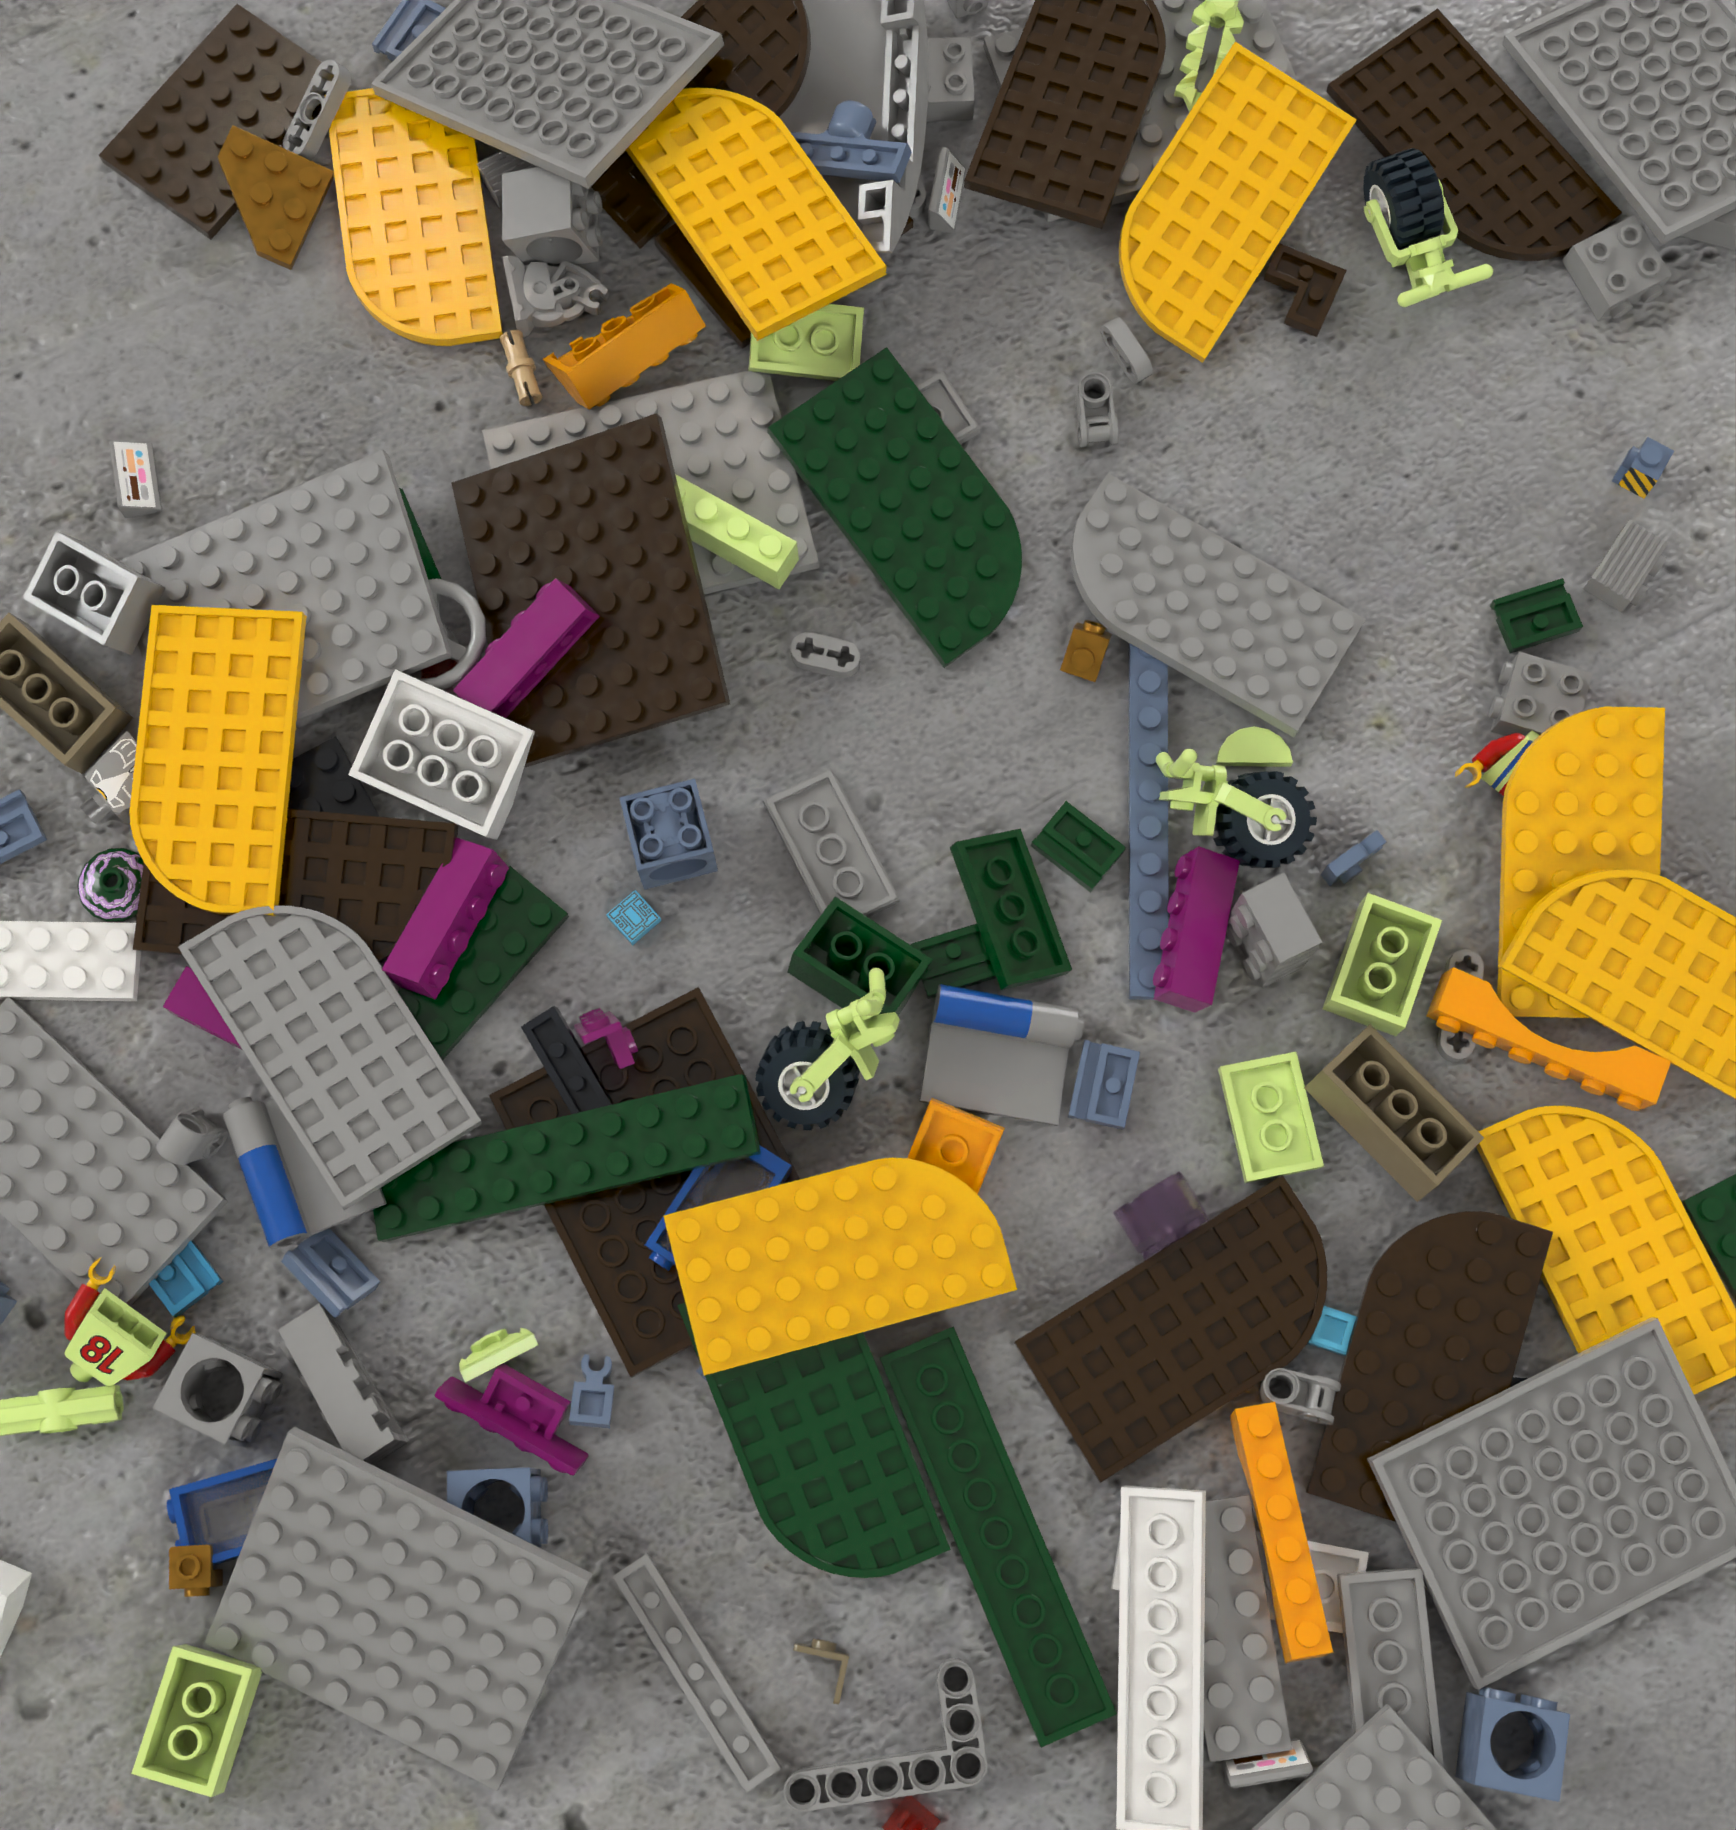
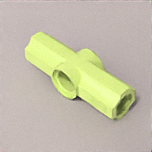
(60, 1410)

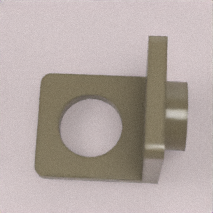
(827, 1649)

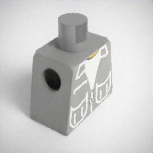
(113, 781)

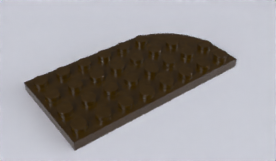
(761, 59)
(1071, 107)
(1497, 163)
(339, 864)
(1183, 1329)
(1428, 1342)

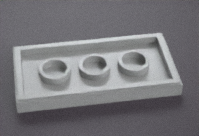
(830, 845)

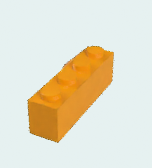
(627, 346)

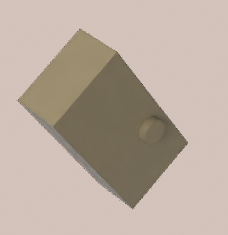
(54, 698)
(1394, 1113)

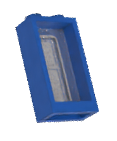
(716, 1184)
(219, 1509)

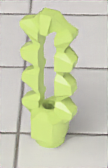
(1218, 15)

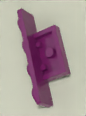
(619, 1040)
(518, 1411)

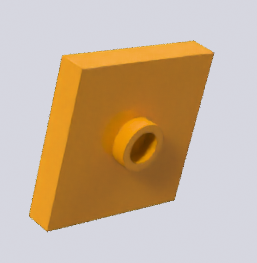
(956, 1142)

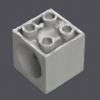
(550, 218)
(183, 1391)

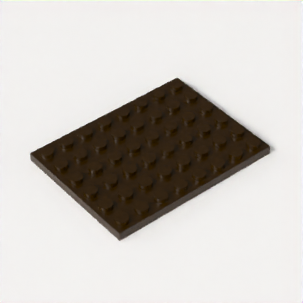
(617, 533)
(610, 1228)

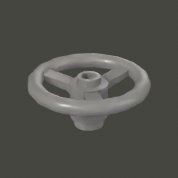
(466, 657)

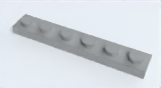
(697, 1672)

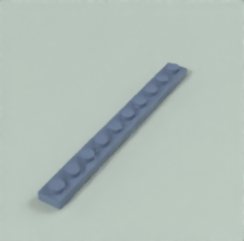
(1147, 820)

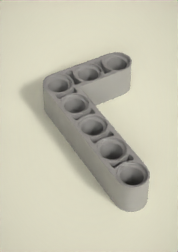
(905, 1763)

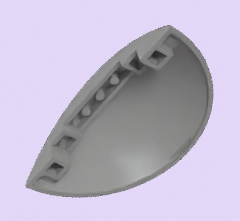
(880, 59)

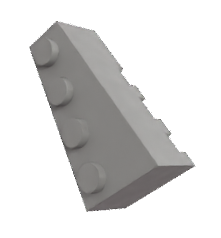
(341, 1386)

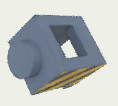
(1643, 467)

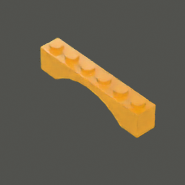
(1473, 1007)
(1287, 1553)

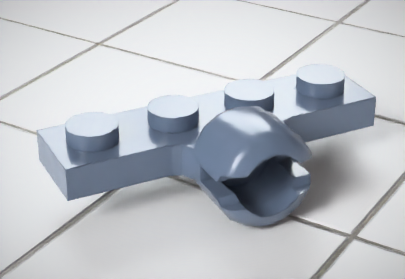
(849, 151)

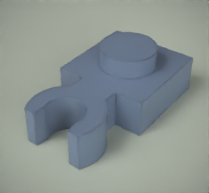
(1347, 865)
(592, 1399)

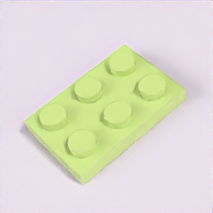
(815, 346)
(1270, 1117)

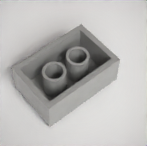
(93, 593)
(1272, 931)

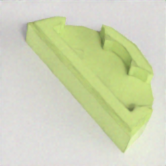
(1254, 748)
(495, 1350)

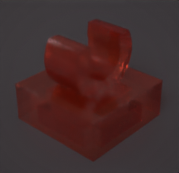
(911, 1815)

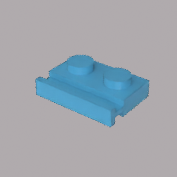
(185, 1280)

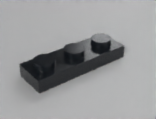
(566, 1062)

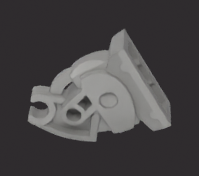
(550, 294)

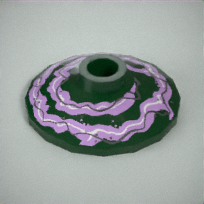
(114, 902)

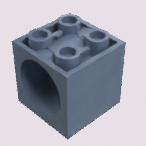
(668, 834)
(527, 1483)
(1541, 1773)

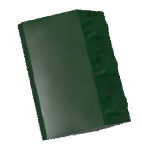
(844, 949)

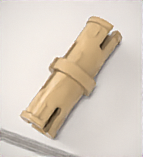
(520, 367)

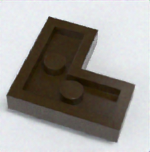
(1311, 280)

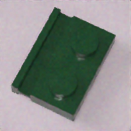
(1536, 615)
(1078, 846)
(957, 960)

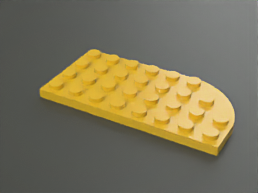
(1224, 197)
(753, 207)
(414, 222)
(217, 752)
(1573, 807)
(1640, 963)
(1617, 1238)
(832, 1258)

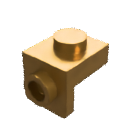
(1086, 650)
(193, 1570)

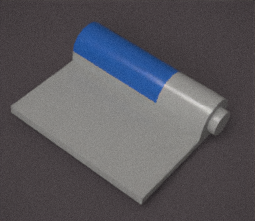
(998, 1054)
(282, 1177)

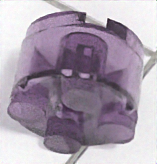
(1161, 1215)

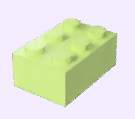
(1382, 964)
(197, 1720)

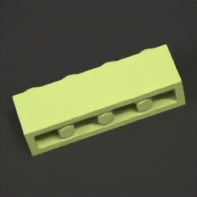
(737, 535)

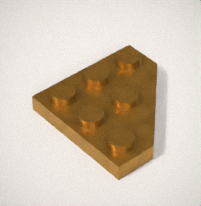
(274, 193)

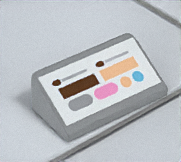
(946, 192)
(135, 478)
(1267, 1767)

